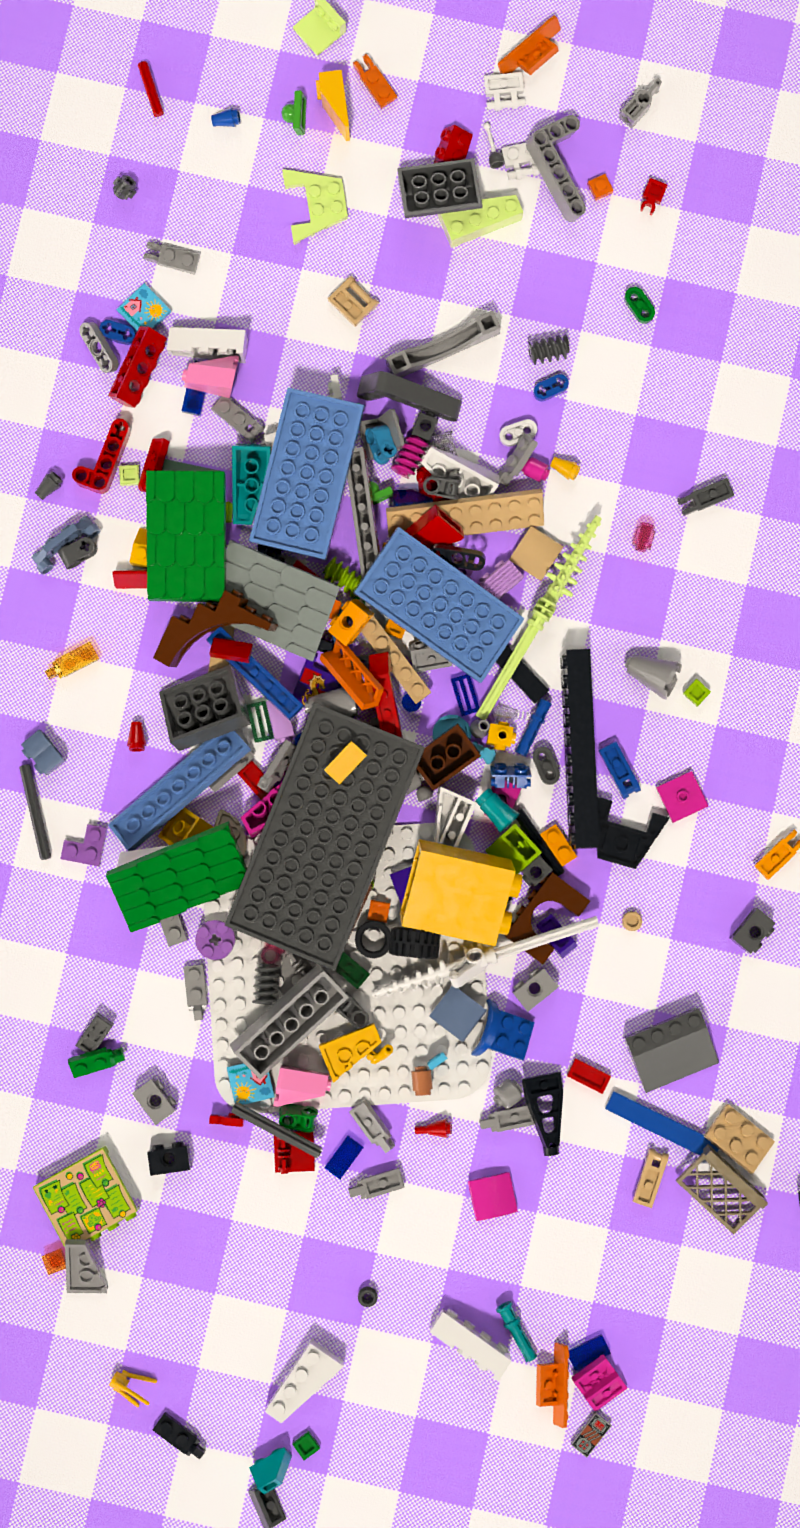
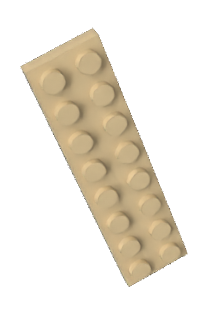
(478, 513)

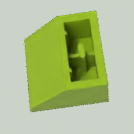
(515, 846)

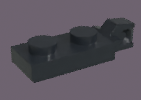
(179, 1436)

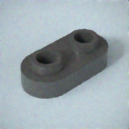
(545, 766)

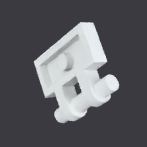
(503, 85)
(515, 157)

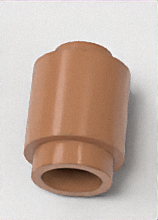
(421, 1081)

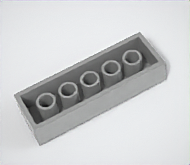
(288, 1021)

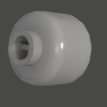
(507, 1093)

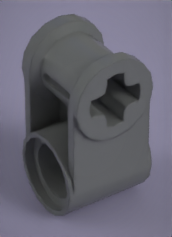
(443, 486)
(75, 553)
(350, 1011)

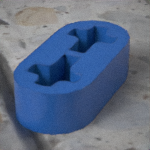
(119, 328)
(548, 383)

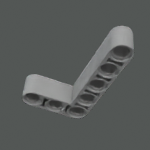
(555, 165)

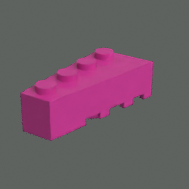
(257, 816)

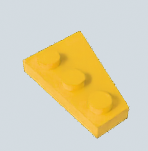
(348, 1049)

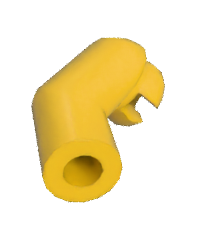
(381, 1055)

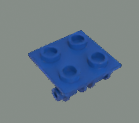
(501, 771)

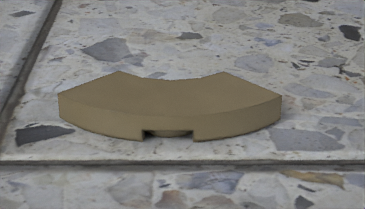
(238, 831)

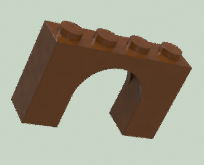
(554, 890)

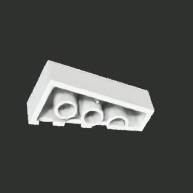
(207, 343)
(471, 1343)
(307, 1376)

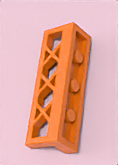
(351, 678)

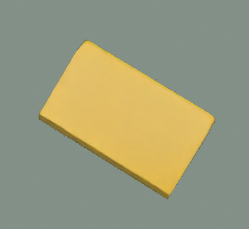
(345, 762)

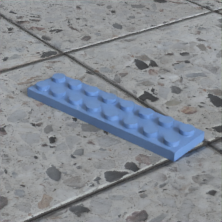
(177, 789)

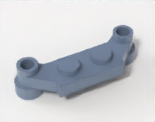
(67, 535)

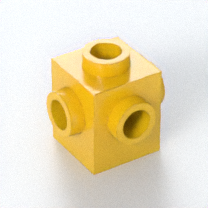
(494, 739)

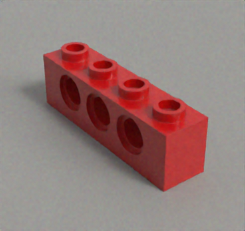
(129, 373)

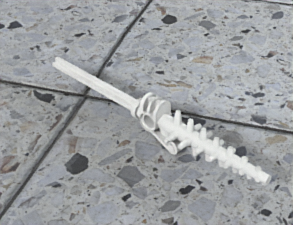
(477, 960)

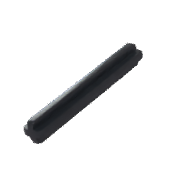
(537, 839)

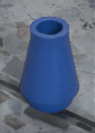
(226, 118)

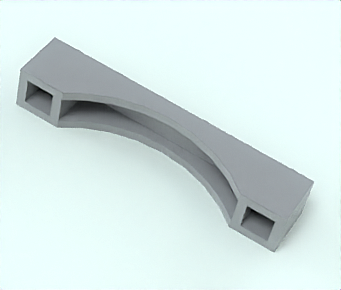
(468, 335)

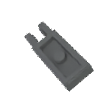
(708, 496)

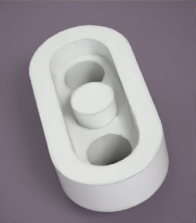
(517, 432)

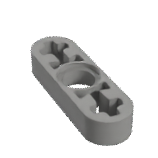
(91, 340)

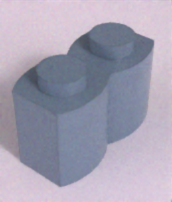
(42, 752)

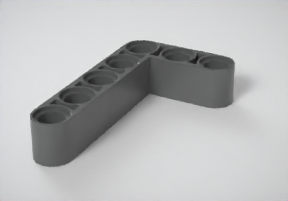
(388, 385)

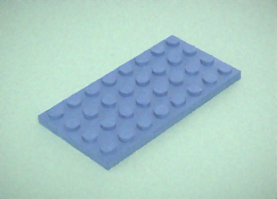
(306, 473)
(438, 605)

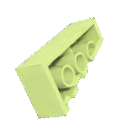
(474, 223)

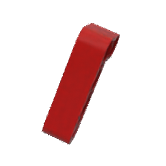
(105, 456)

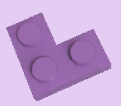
(90, 850)

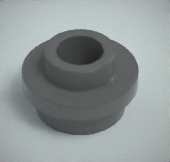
(367, 1303)

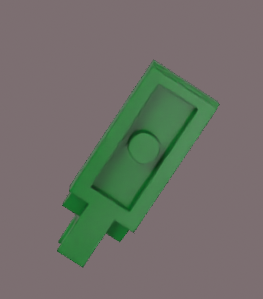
(95, 1061)

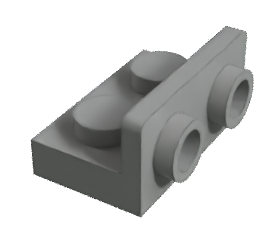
(425, 658)

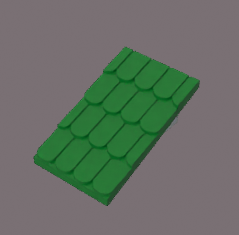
(186, 535)
(175, 877)

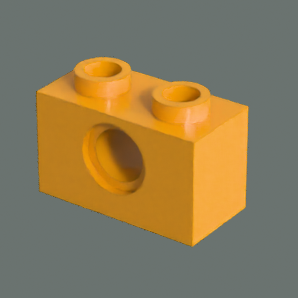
(360, 615)

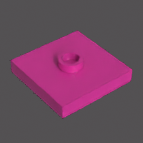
(682, 797)

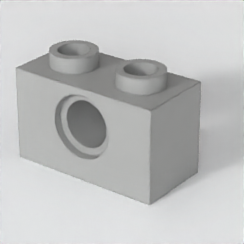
(545, 982)
(156, 1112)

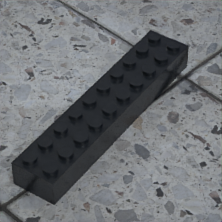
(581, 749)

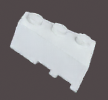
(451, 817)

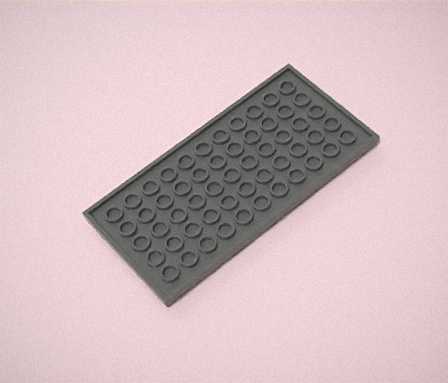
(324, 839)

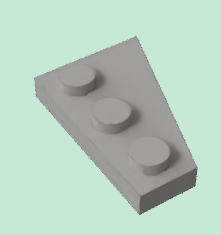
(82, 1269)

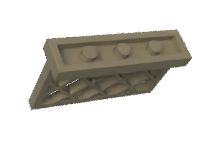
(732, 1176)

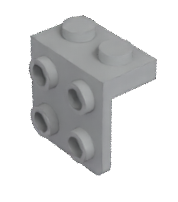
(390, 419)

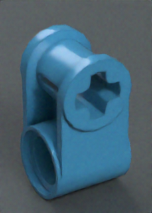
(381, 441)

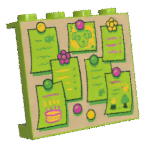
(86, 1198)

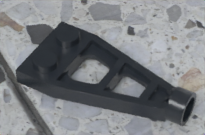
(541, 1086)

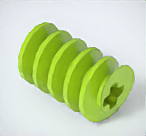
(342, 576)

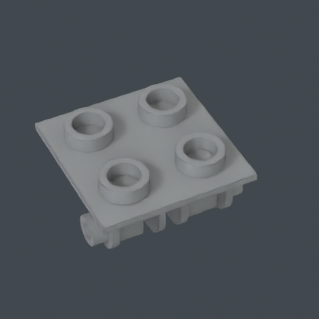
(288, 970)

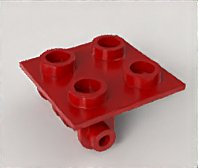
(290, 1158)

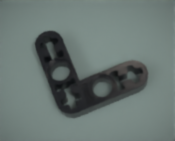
(447, 551)

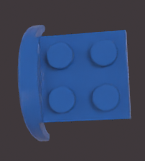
(505, 1033)

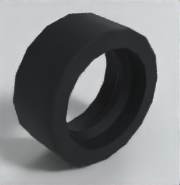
(358, 939)

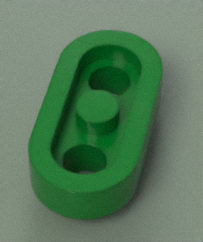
(641, 305)

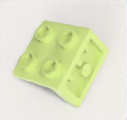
(320, 27)

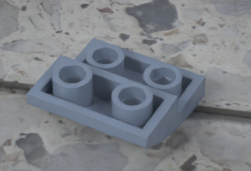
(457, 1013)

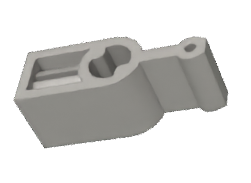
(634, 109)

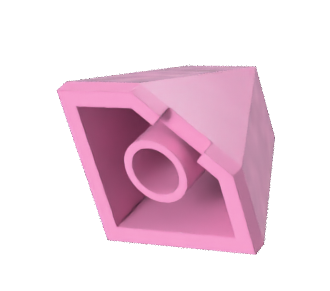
(212, 375)
(300, 1085)

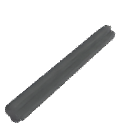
(35, 812)
(277, 1130)

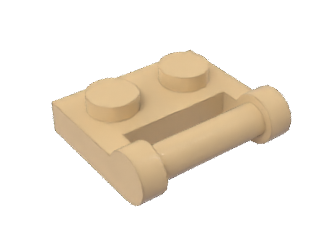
(348, 305)

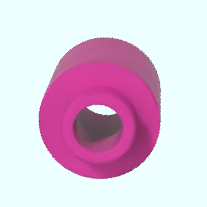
(536, 469)

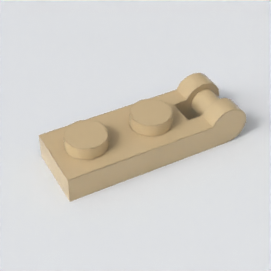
(650, 1178)

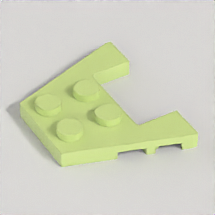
(324, 200)

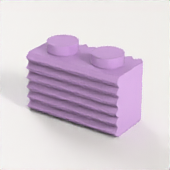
(502, 579)

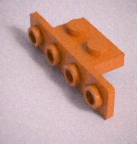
(533, 50)
(553, 1384)

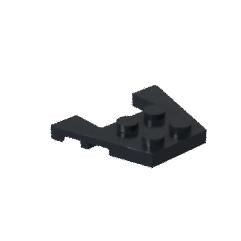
(625, 844)

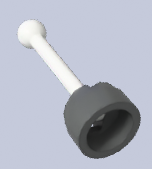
(496, 159)

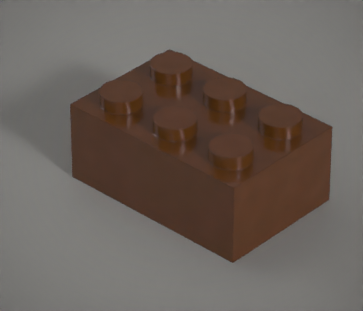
(447, 756)

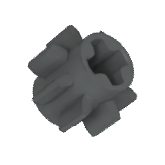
(124, 187)

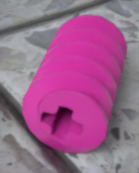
(409, 456)

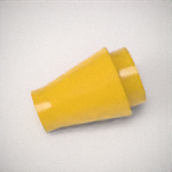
(565, 467)

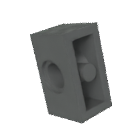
(742, 936)

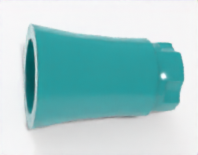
(496, 809)

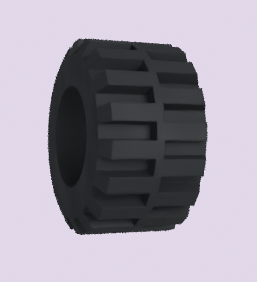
(414, 943)

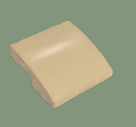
(536, 553)

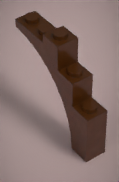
(185, 631)

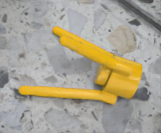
(120, 1383)

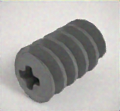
(549, 349)
(266, 984)

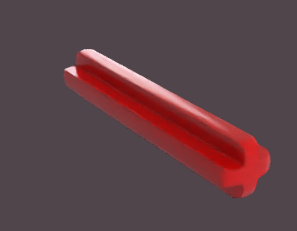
(150, 89)

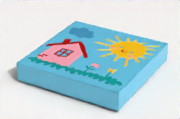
(143, 309)
(247, 1086)

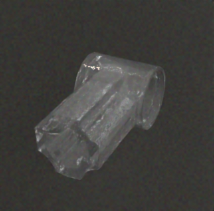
(445, 442)

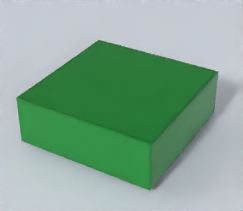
(306, 1445)

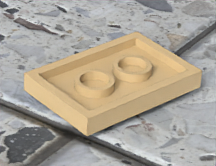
(739, 1138)

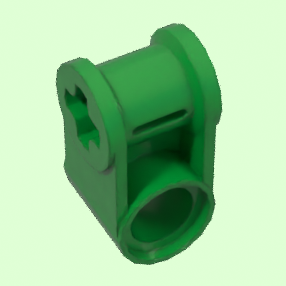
(298, 1117)

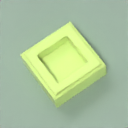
(129, 475)

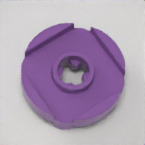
(224, 946)

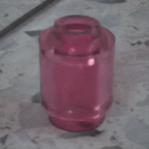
(644, 537)

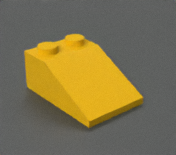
(331, 92)

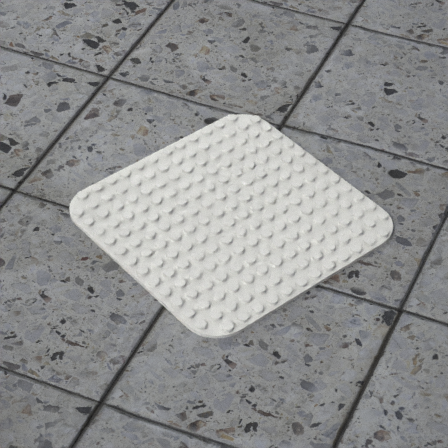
(399, 1018)

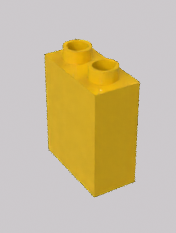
(459, 893)

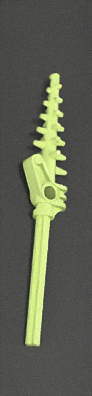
(541, 613)

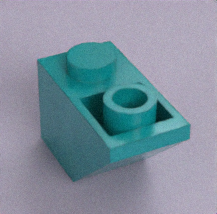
(270, 1471)

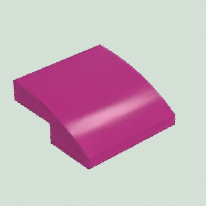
(492, 1196)
(599, 1382)

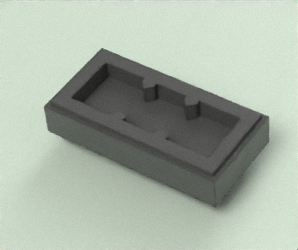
(94, 1033)

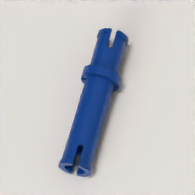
(534, 725)

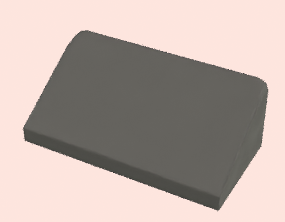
(267, 1507)

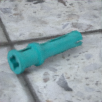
(512, 1322)

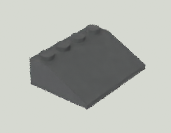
(439, 188)
(204, 708)
(671, 1049)

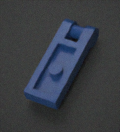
(619, 769)

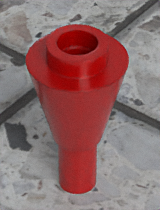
(440, 1128)

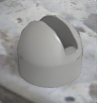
(424, 793)

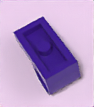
(562, 946)

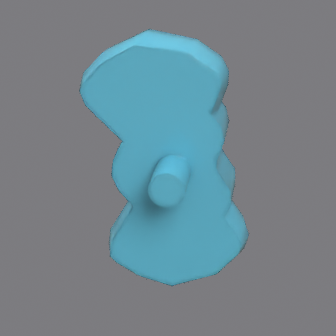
(487, 754)

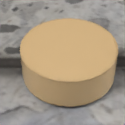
(631, 921)

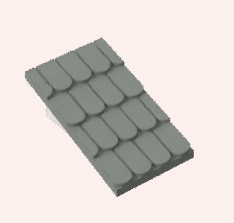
(286, 593)

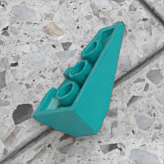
(248, 476)

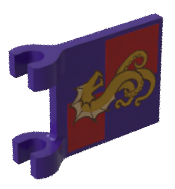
(313, 682)

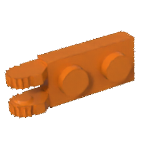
(375, 83)

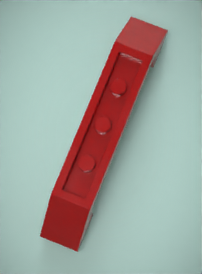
(387, 711)

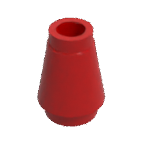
(136, 737)

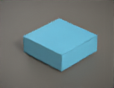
(437, 1060)

